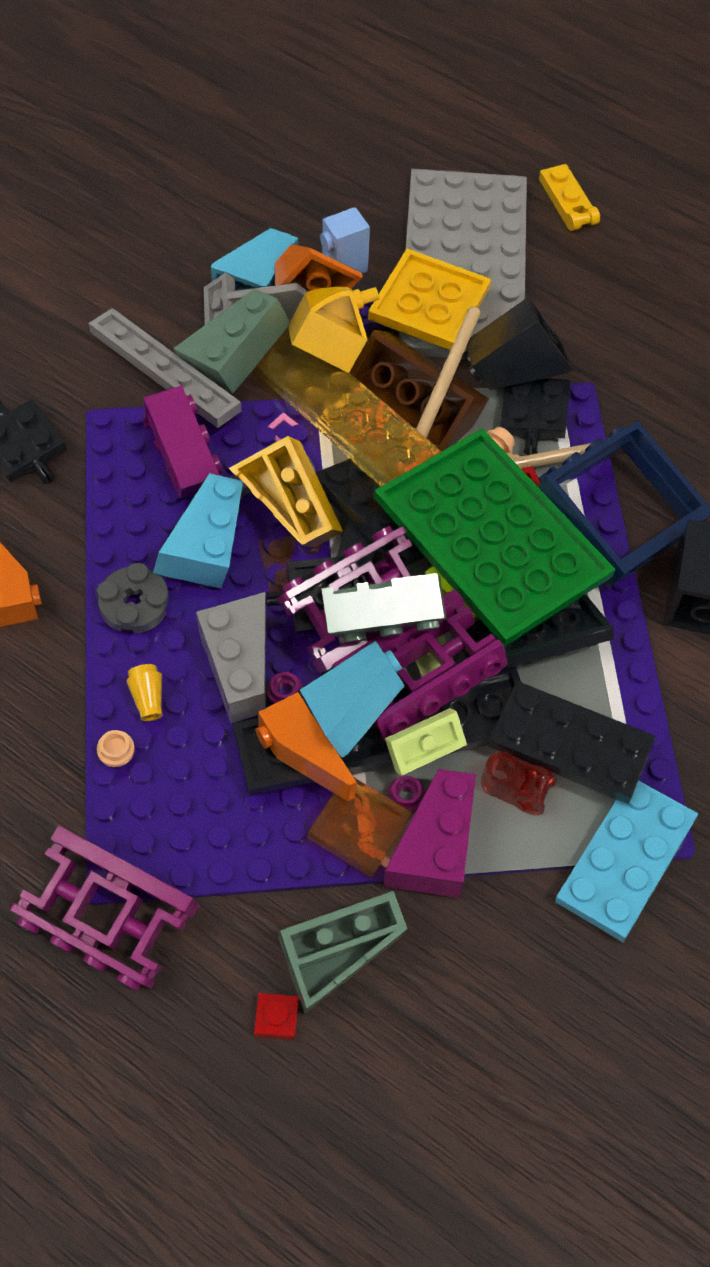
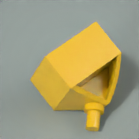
(331, 324)

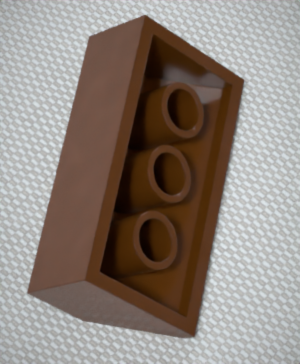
(405, 383)

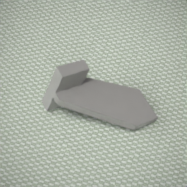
(221, 295)

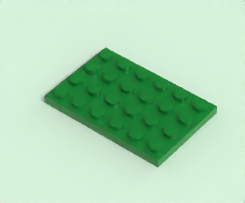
(494, 536)

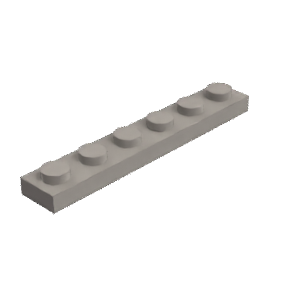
(164, 366)

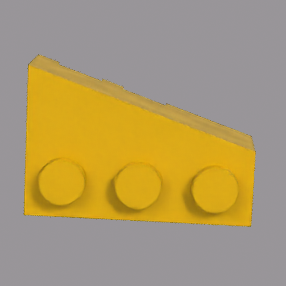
(291, 490)

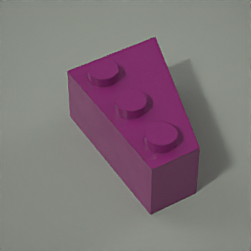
(180, 439)
(436, 841)

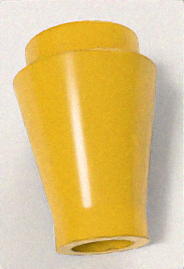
(146, 690)

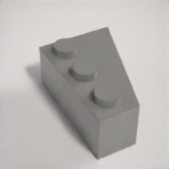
(237, 653)

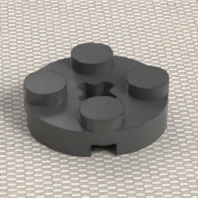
(130, 581)

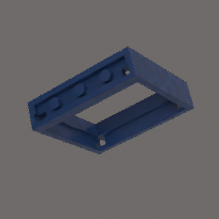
(656, 468)

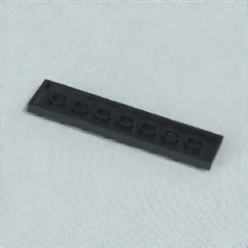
(476, 710)

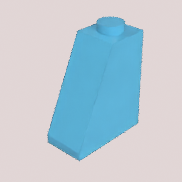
(254, 261)
(354, 695)

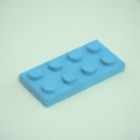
(626, 860)

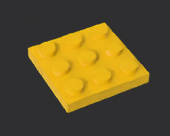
(428, 298)

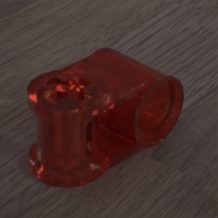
(519, 784)

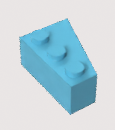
(204, 536)

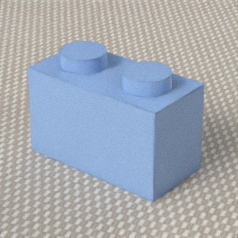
(346, 239)

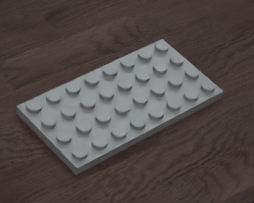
(475, 225)

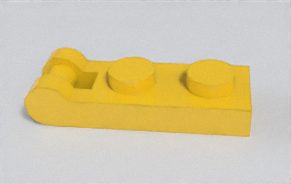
(568, 197)

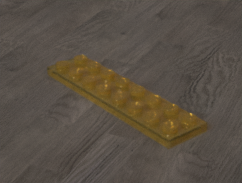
(344, 411)

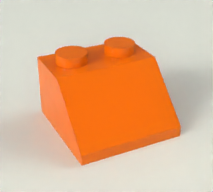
(313, 270)

